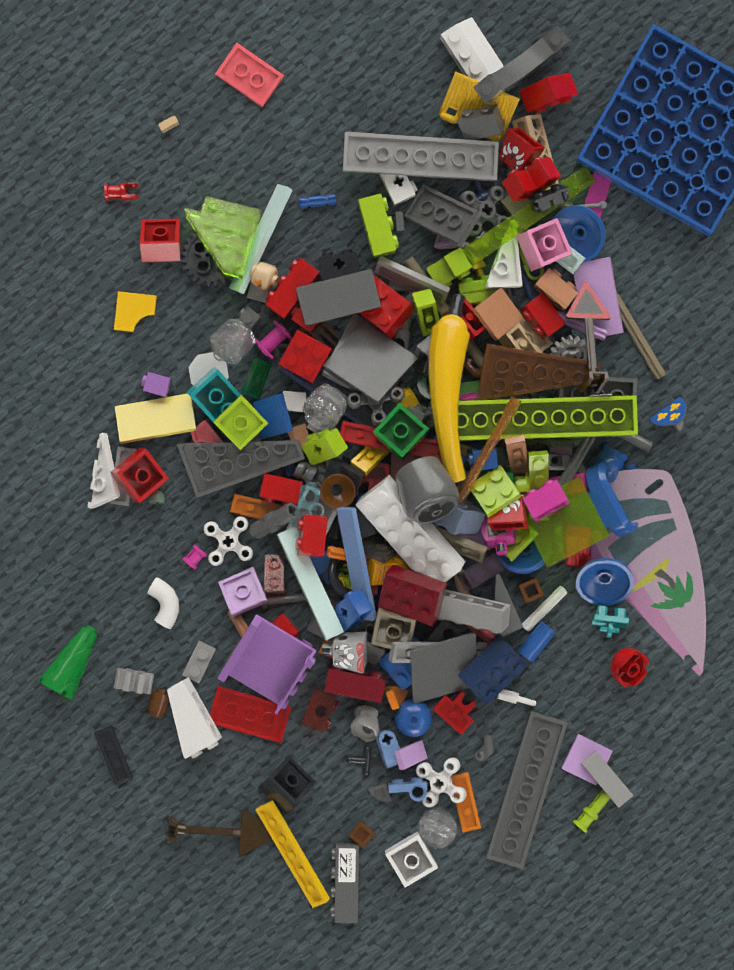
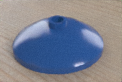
(594, 236)
(524, 562)
(604, 581)

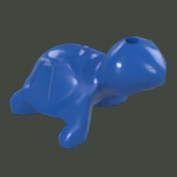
(613, 459)

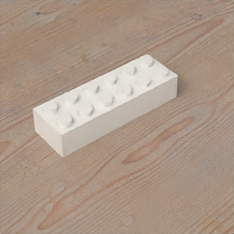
(416, 543)

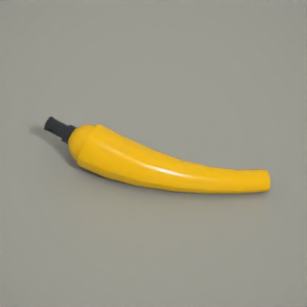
(446, 363)

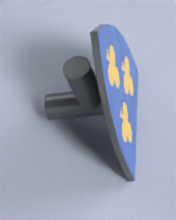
(671, 415)

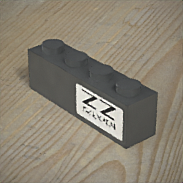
(346, 882)

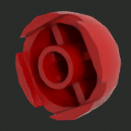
(629, 666)

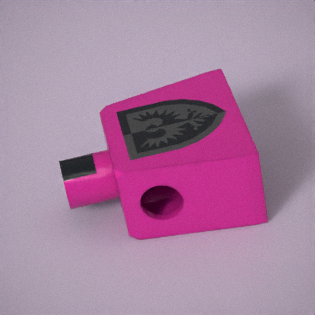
(498, 538)

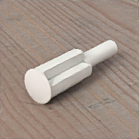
(513, 697)

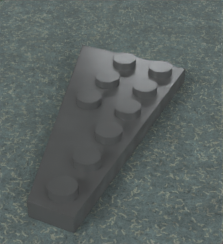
(223, 464)

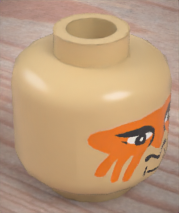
(264, 276)

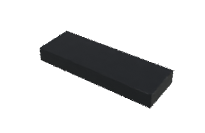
(113, 755)

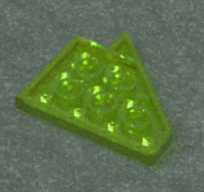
(226, 232)

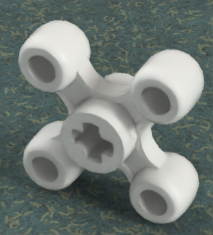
(221, 535)
(436, 787)

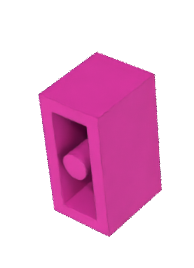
(545, 500)

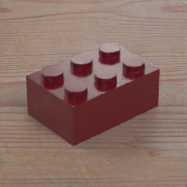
(412, 594)
(355, 684)

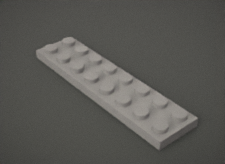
(420, 156)

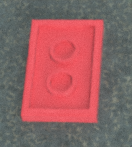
(249, 75)

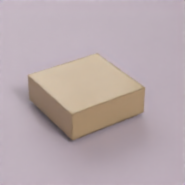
(168, 124)

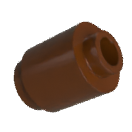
(158, 703)

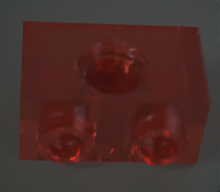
(311, 718)

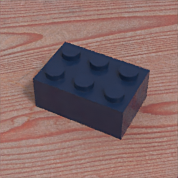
(492, 670)

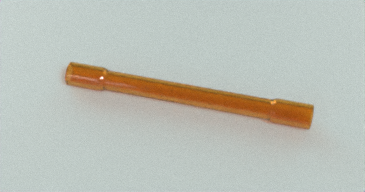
(508, 412)

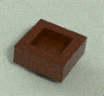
(361, 833)

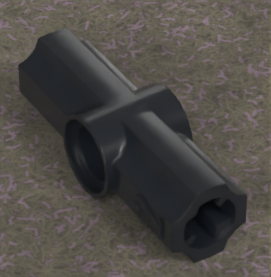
(556, 446)

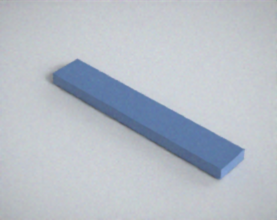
(355, 554)

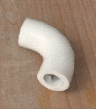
(168, 602)

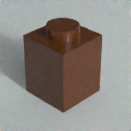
(530, 590)

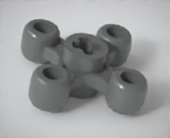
(488, 204)
(376, 407)

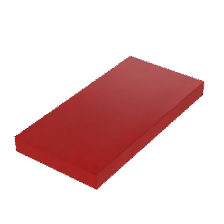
(249, 714)

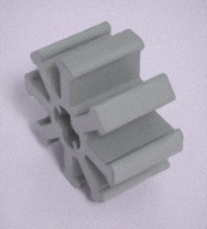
(133, 681)

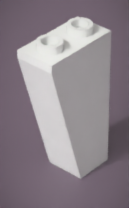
(192, 720)

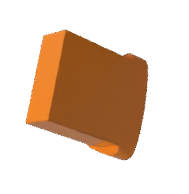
(395, 695)

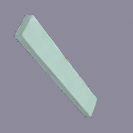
(263, 233)
(311, 585)

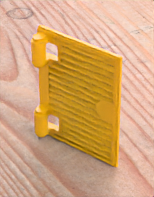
(463, 96)

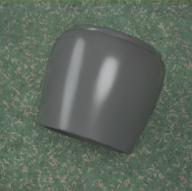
(426, 490)

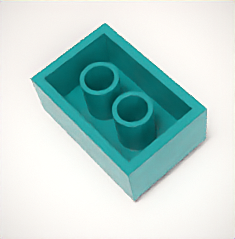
(213, 393)

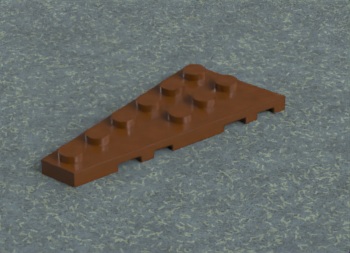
(521, 371)

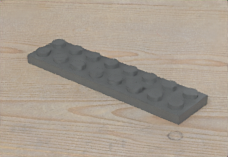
(526, 789)

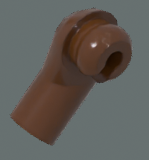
(470, 369)

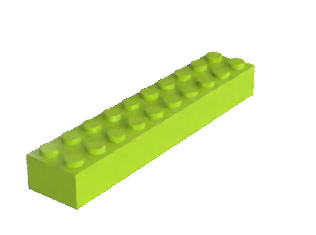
(551, 418)

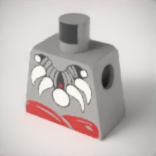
(348, 651)

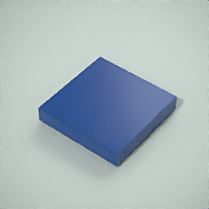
(276, 414)

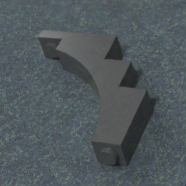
(521, 67)

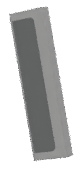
(411, 279)

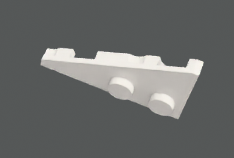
(506, 267)
(104, 483)

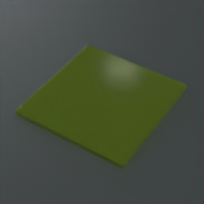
(568, 528)

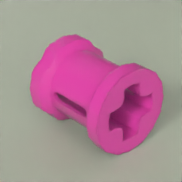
(194, 556)

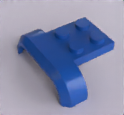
(607, 501)

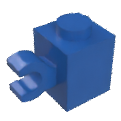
(321, 566)

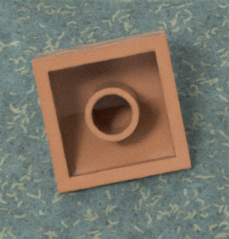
(555, 289)

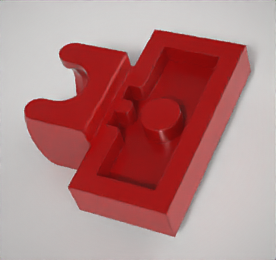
(455, 712)

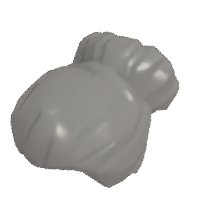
(365, 723)

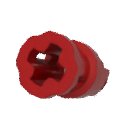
(119, 191)

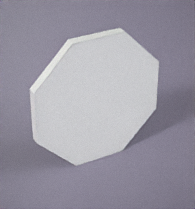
(203, 364)

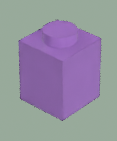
(156, 384)

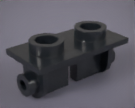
(555, 193)

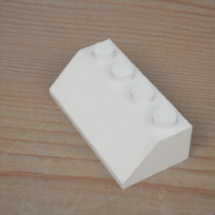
(471, 50)

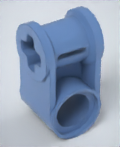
(387, 750)

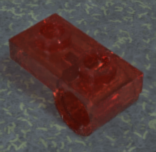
(274, 574)

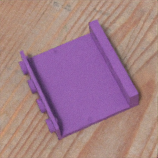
(269, 661)

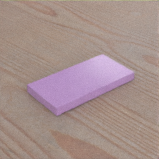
(601, 279)

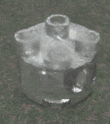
(232, 341)
(325, 407)
(437, 827)

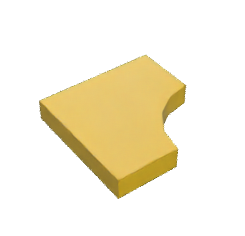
(132, 308)

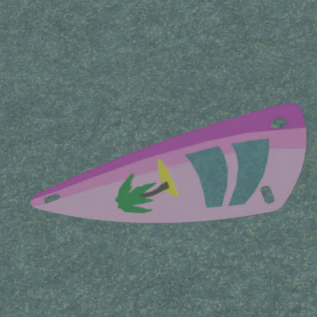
(662, 560)

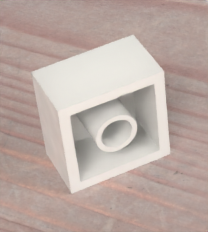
(411, 859)

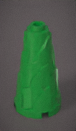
(68, 667)

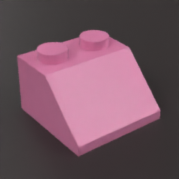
(544, 244)

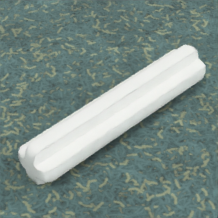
(544, 608)

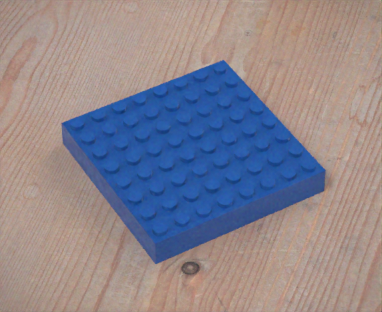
(670, 132)

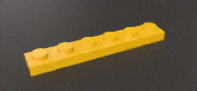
(292, 854)

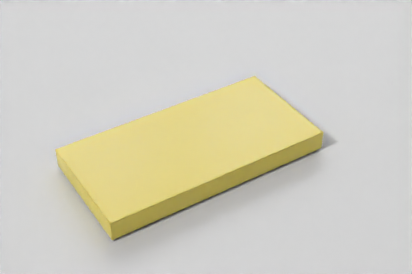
(155, 418)

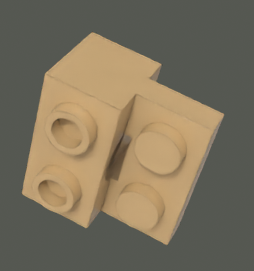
(524, 338)

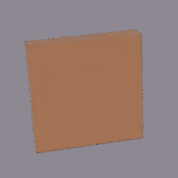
(498, 314)

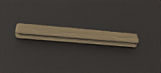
(640, 341)

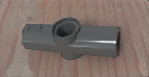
(274, 520)

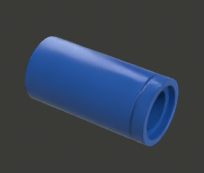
(536, 641)

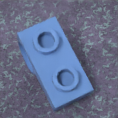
(399, 786)

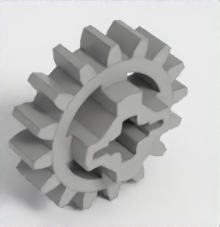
(571, 348)

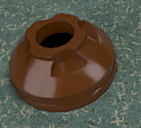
(344, 498)

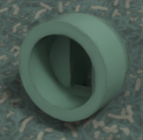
(157, 496)

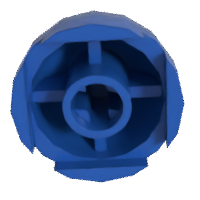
(412, 718)

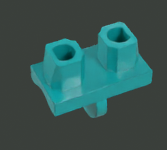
(610, 624)

